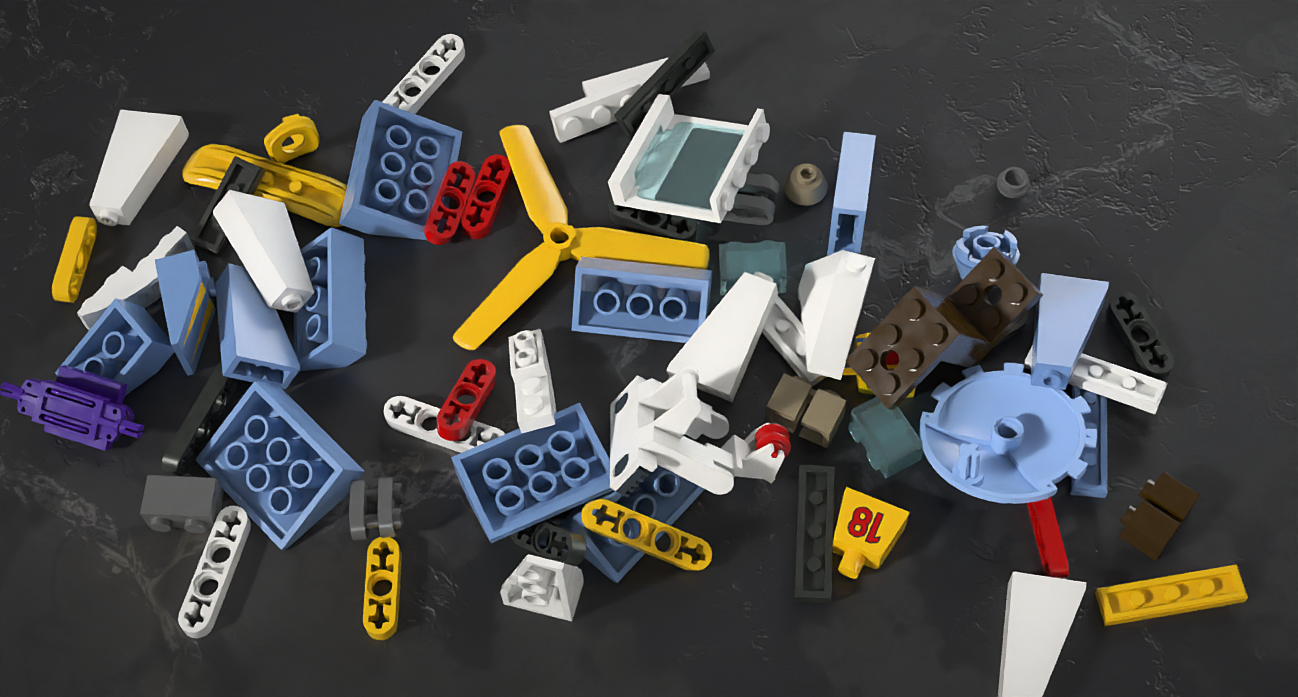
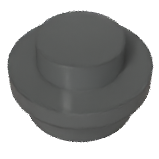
(1013, 182)

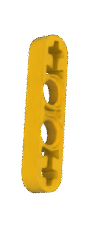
(646, 538)

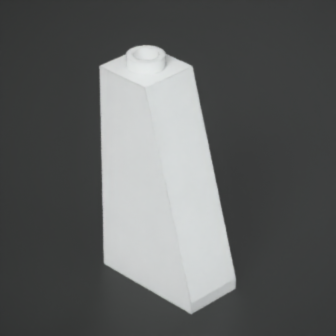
(134, 163)
(267, 247)
(729, 336)
(1034, 631)

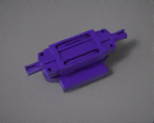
(77, 407)

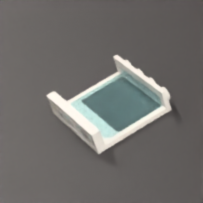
(686, 163)

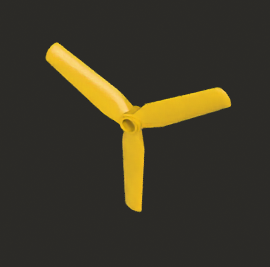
(551, 217)

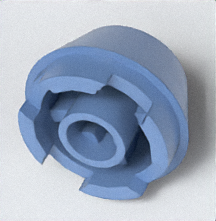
(977, 243)

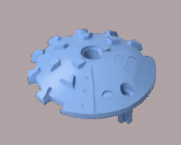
(1005, 436)

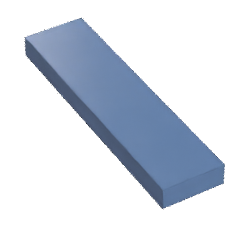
(1094, 480)

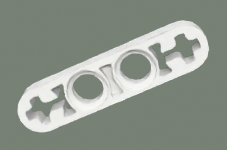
(428, 83)
(405, 425)
(220, 572)

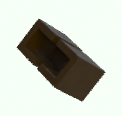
(1158, 515)

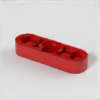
(488, 209)
(439, 211)
(466, 412)
(1048, 538)

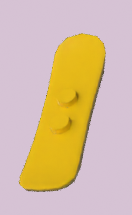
(301, 190)

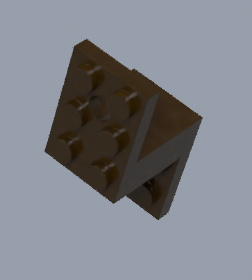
(943, 328)

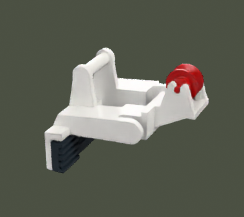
(642, 443)

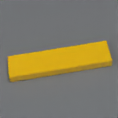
(1171, 595)

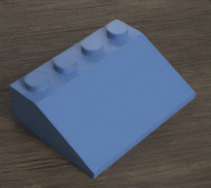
(397, 172)
(278, 463)
(534, 473)

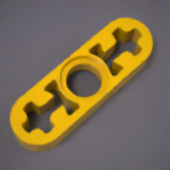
(74, 259)
(370, 611)

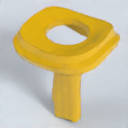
(301, 131)

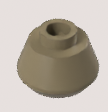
(805, 185)

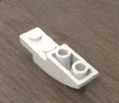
(136, 286)
(532, 381)

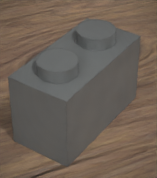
(181, 503)

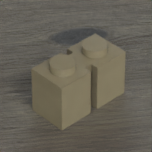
(791, 401)

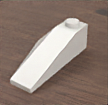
(831, 304)
(544, 587)

